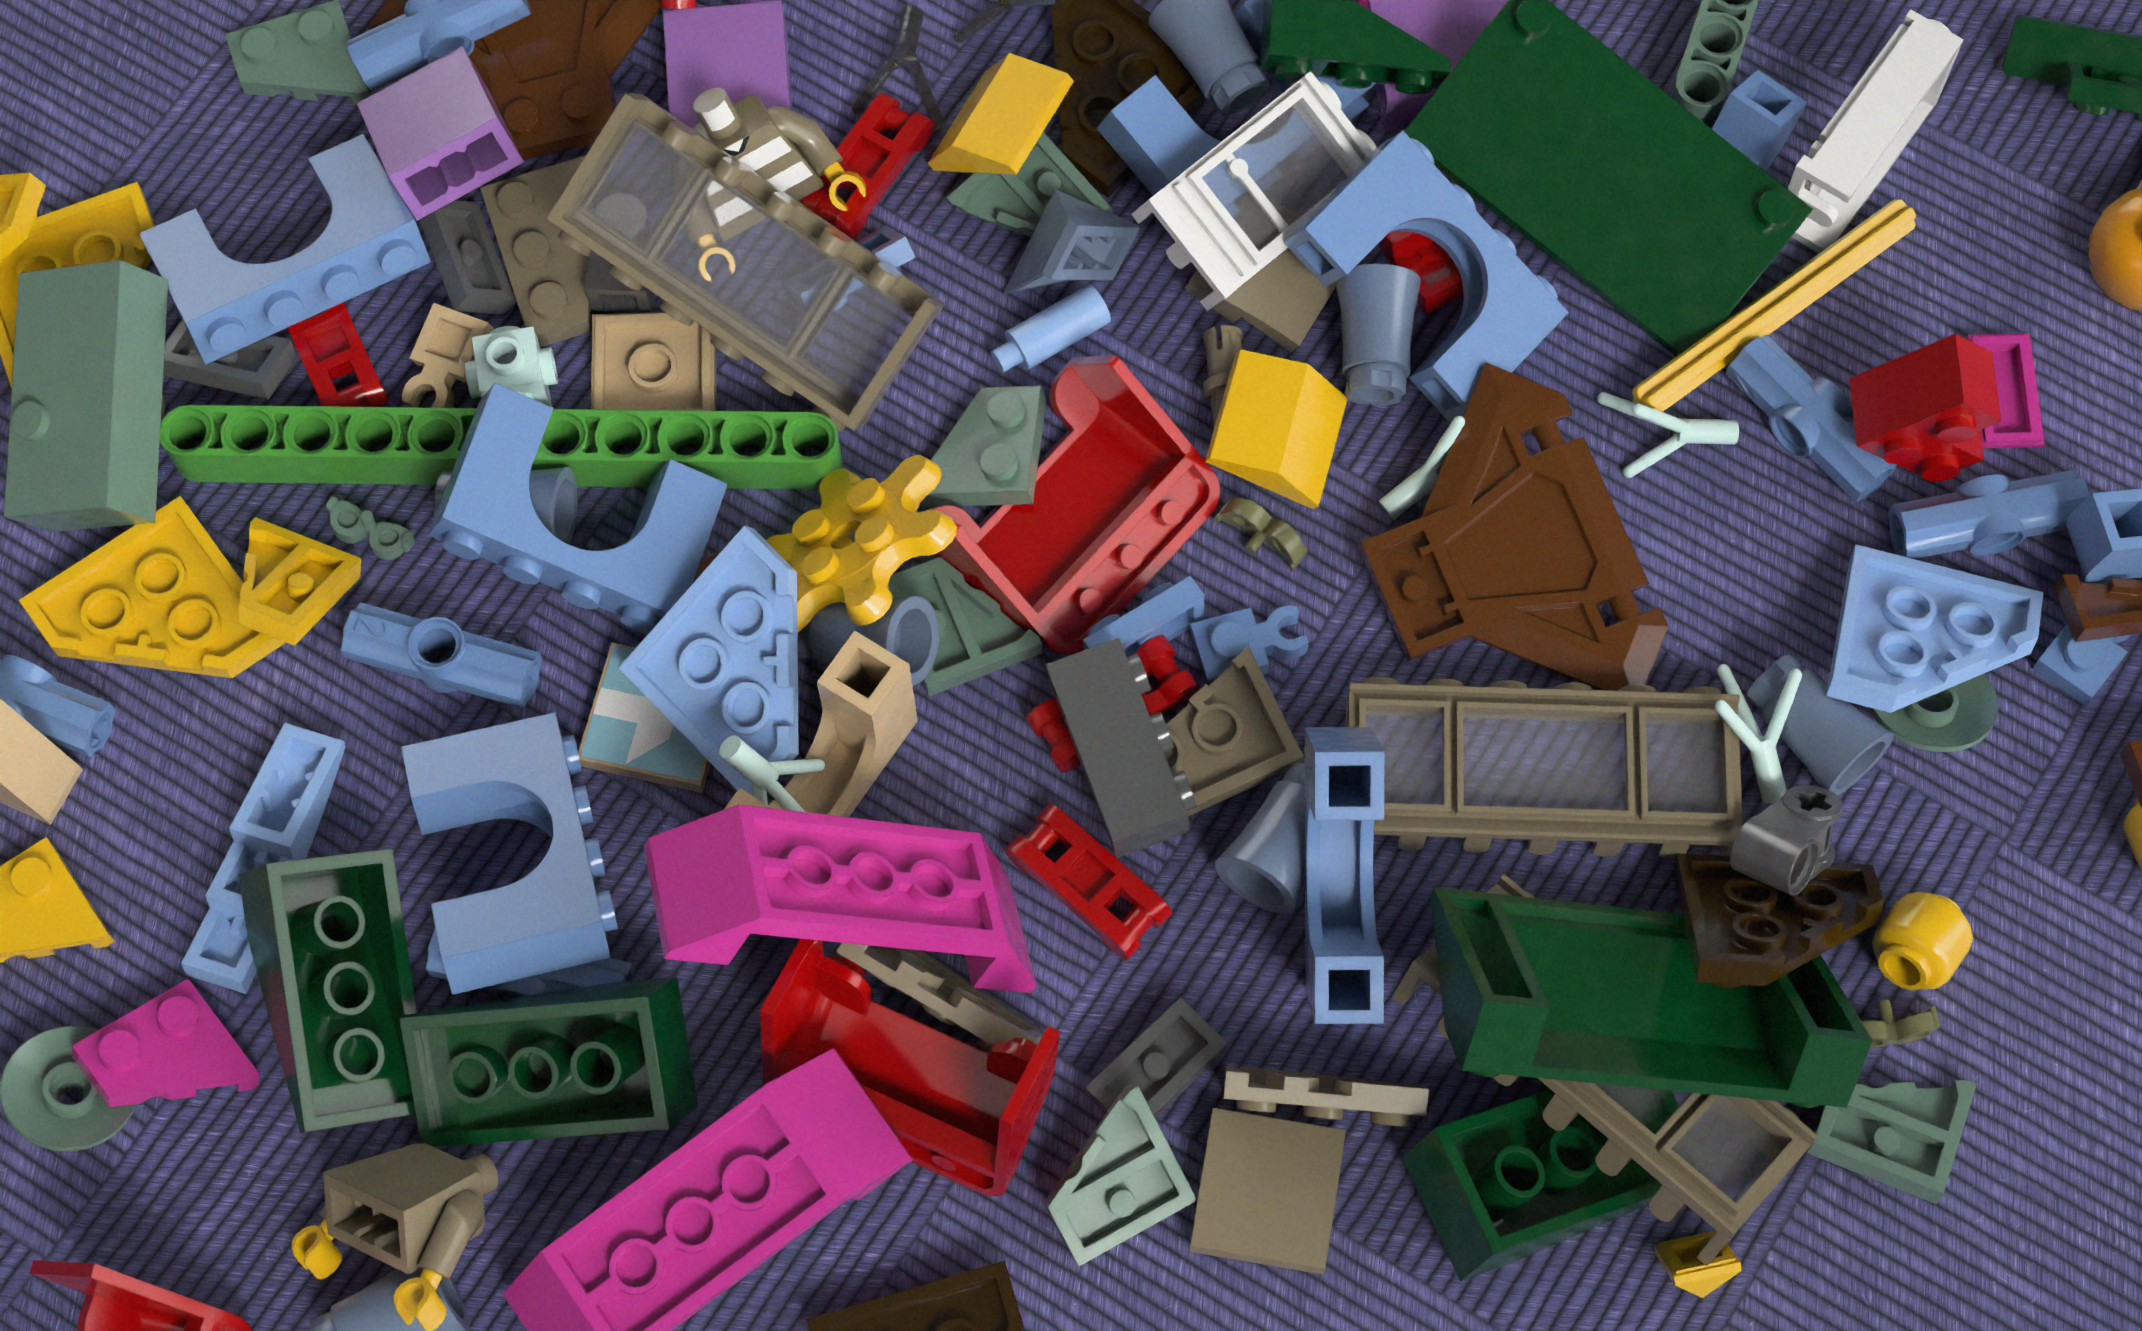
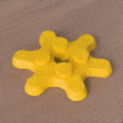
(885, 536)

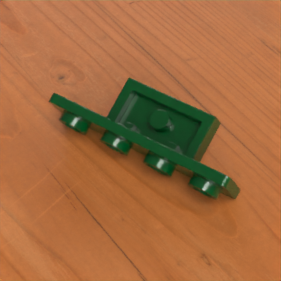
(2091, 64)

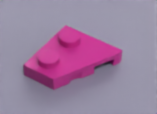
(164, 1052)

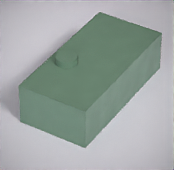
(86, 397)

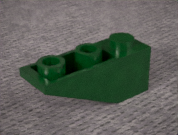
(1345, 44)

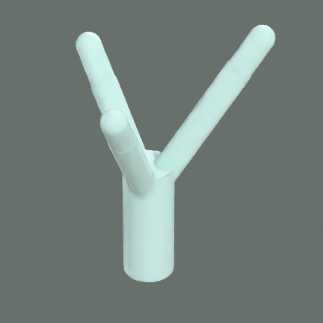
(1684, 431)
(1424, 478)
(1761, 747)
(765, 773)

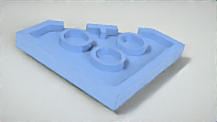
(1923, 629)
(729, 656)

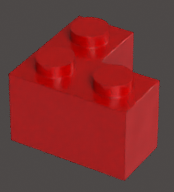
(1928, 407)

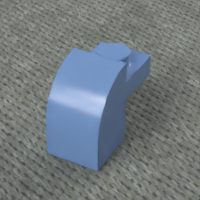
(1759, 118)
(2108, 535)

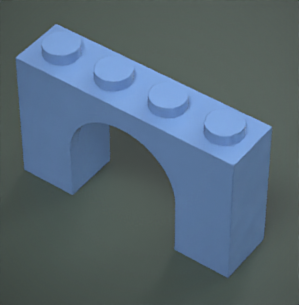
(1163, 140)
(1503, 302)
(240, 303)
(492, 517)
(553, 912)
(1340, 929)

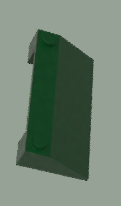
(1606, 173)
(1619, 1004)

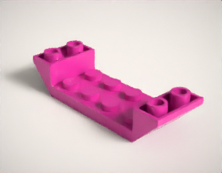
(835, 883)
(714, 1207)

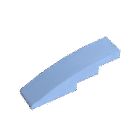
(270, 827)

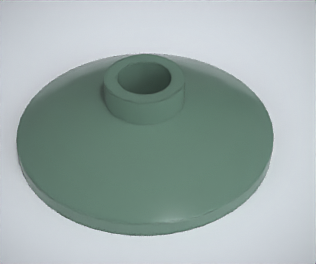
(1946, 720)
(38, 1077)

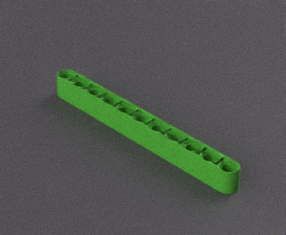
(416, 430)

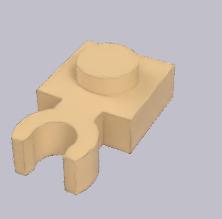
(442, 352)

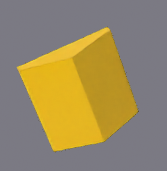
(1002, 118)
(1277, 426)

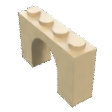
(862, 724)

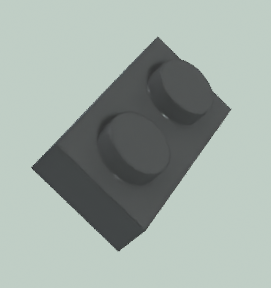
(467, 259)
(248, 371)
(1161, 1060)

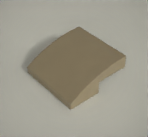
(1276, 300)
(1268, 1191)

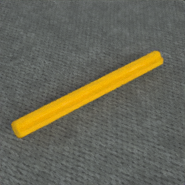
(1775, 306)

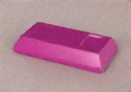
(2016, 392)

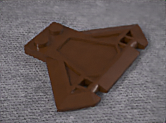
(555, 67)
(1519, 548)

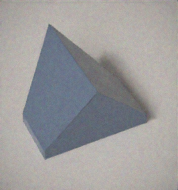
(1072, 244)

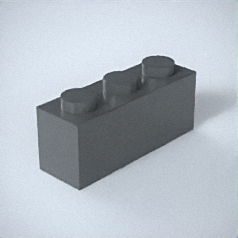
(1121, 746)

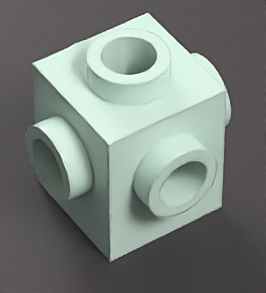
(514, 361)

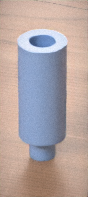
(1052, 330)

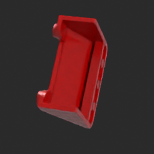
(1103, 513)

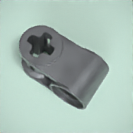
(1789, 839)

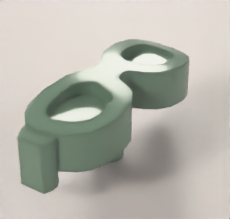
(353, 525)

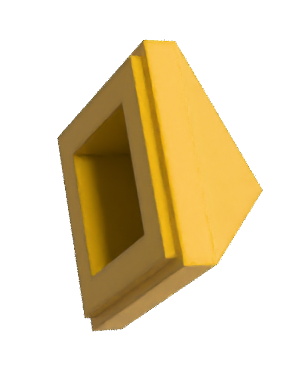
(1688, 1272)

